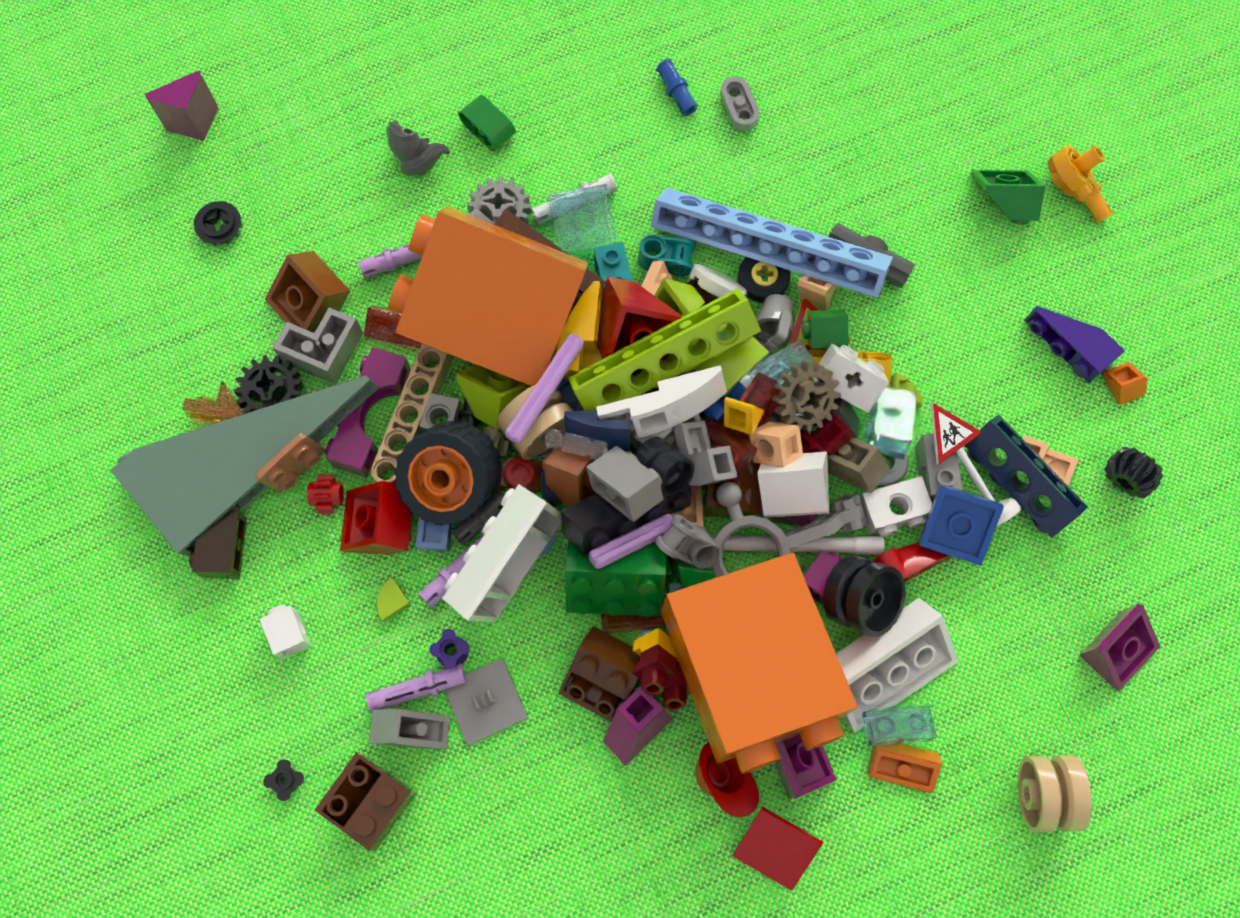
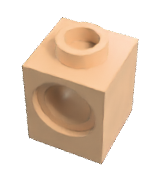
(777, 444)

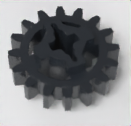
(258, 382)

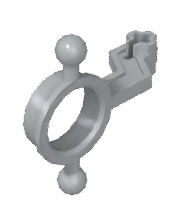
(847, 515)

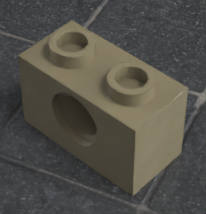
(858, 465)

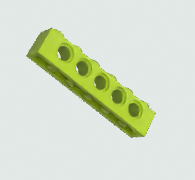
(673, 340)

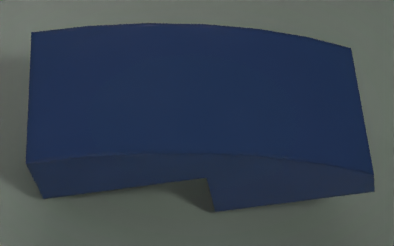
(610, 431)

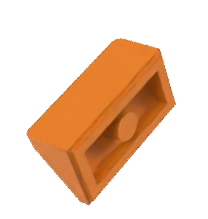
(905, 766)

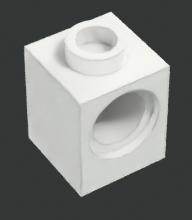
(285, 631)

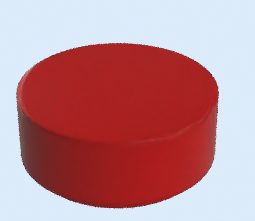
(519, 472)

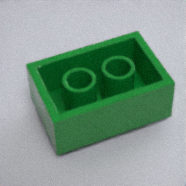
(621, 588)

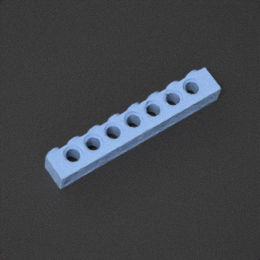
(771, 242)

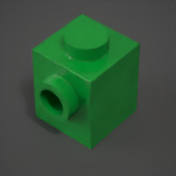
(826, 328)

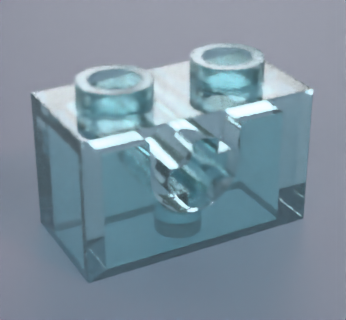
(891, 422)

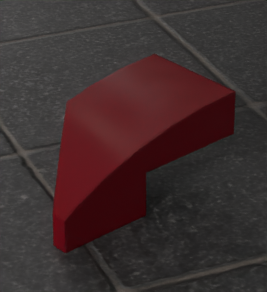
(828, 438)

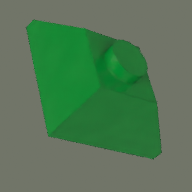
(1014, 192)

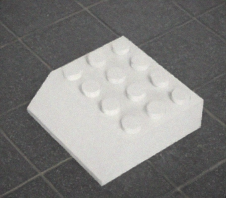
(503, 556)

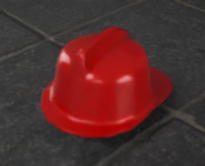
(730, 788)

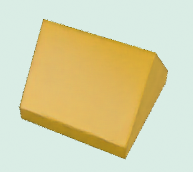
(741, 416)

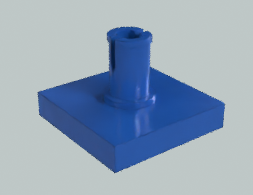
(960, 524)

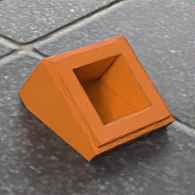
(1125, 382)

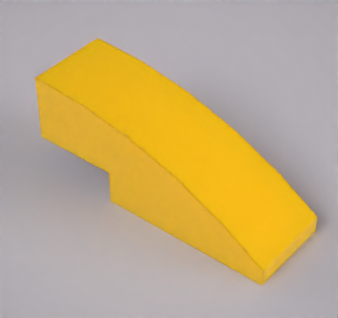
(584, 323)

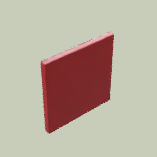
(777, 848)

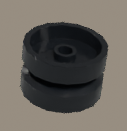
(864, 595)

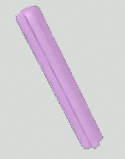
(544, 388)

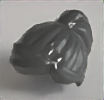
(413, 152)

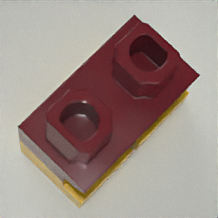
(660, 669)

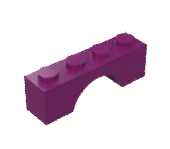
(351, 447)

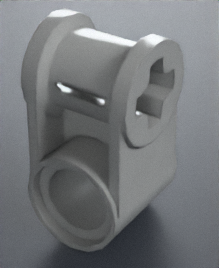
(689, 543)

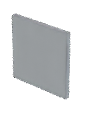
(486, 702)

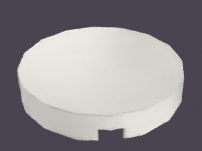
(714, 281)

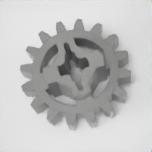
(498, 195)

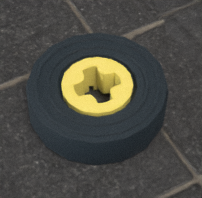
(756, 288)

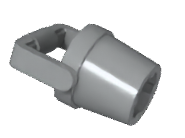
(775, 322)

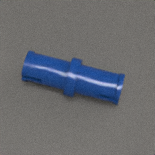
(676, 87)

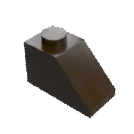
(220, 548)

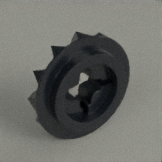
(210, 215)

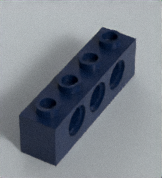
(1042, 479)

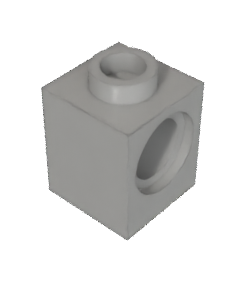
(440, 406)

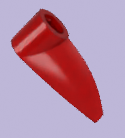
(911, 559)

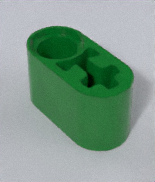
(487, 122)

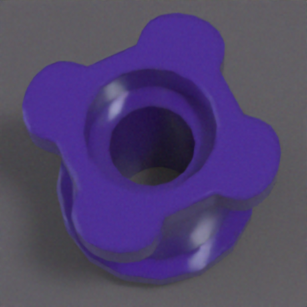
(447, 641)

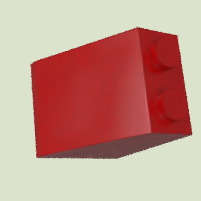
(629, 315)

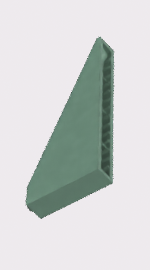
(209, 471)

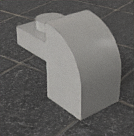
(710, 464)

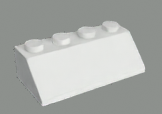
(898, 662)

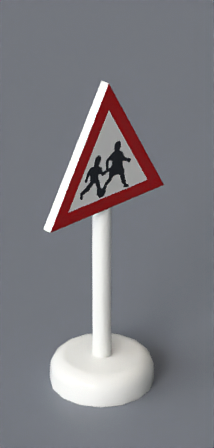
(950, 437)

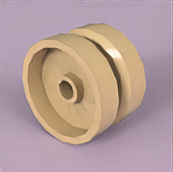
(549, 418)
(1054, 793)

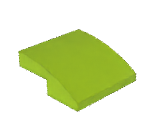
(736, 361)

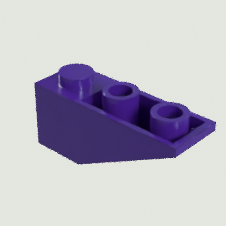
(1081, 345)

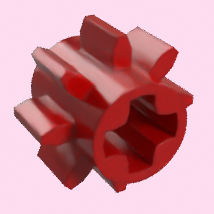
(325, 494)

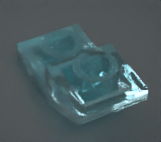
(782, 361)
(899, 725)

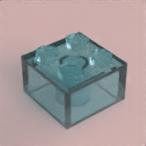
(582, 219)

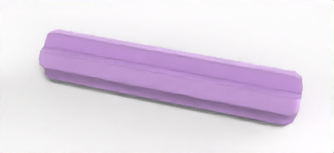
(630, 542)

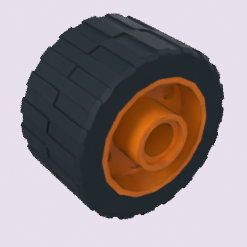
(448, 472)

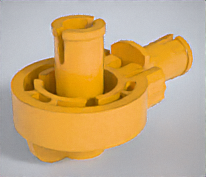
(1074, 177)

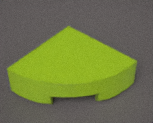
(901, 382)
(390, 600)

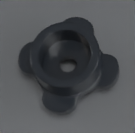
(293, 777)

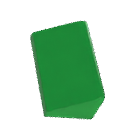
(689, 574)

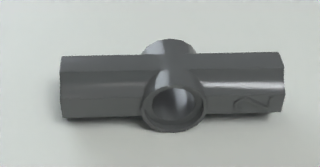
(899, 268)

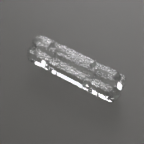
(575, 444)

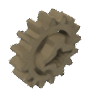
(806, 396)

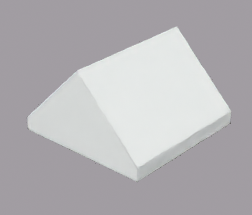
(796, 488)

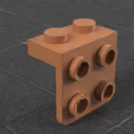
(296, 457)

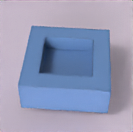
(433, 536)

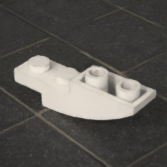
(674, 403)

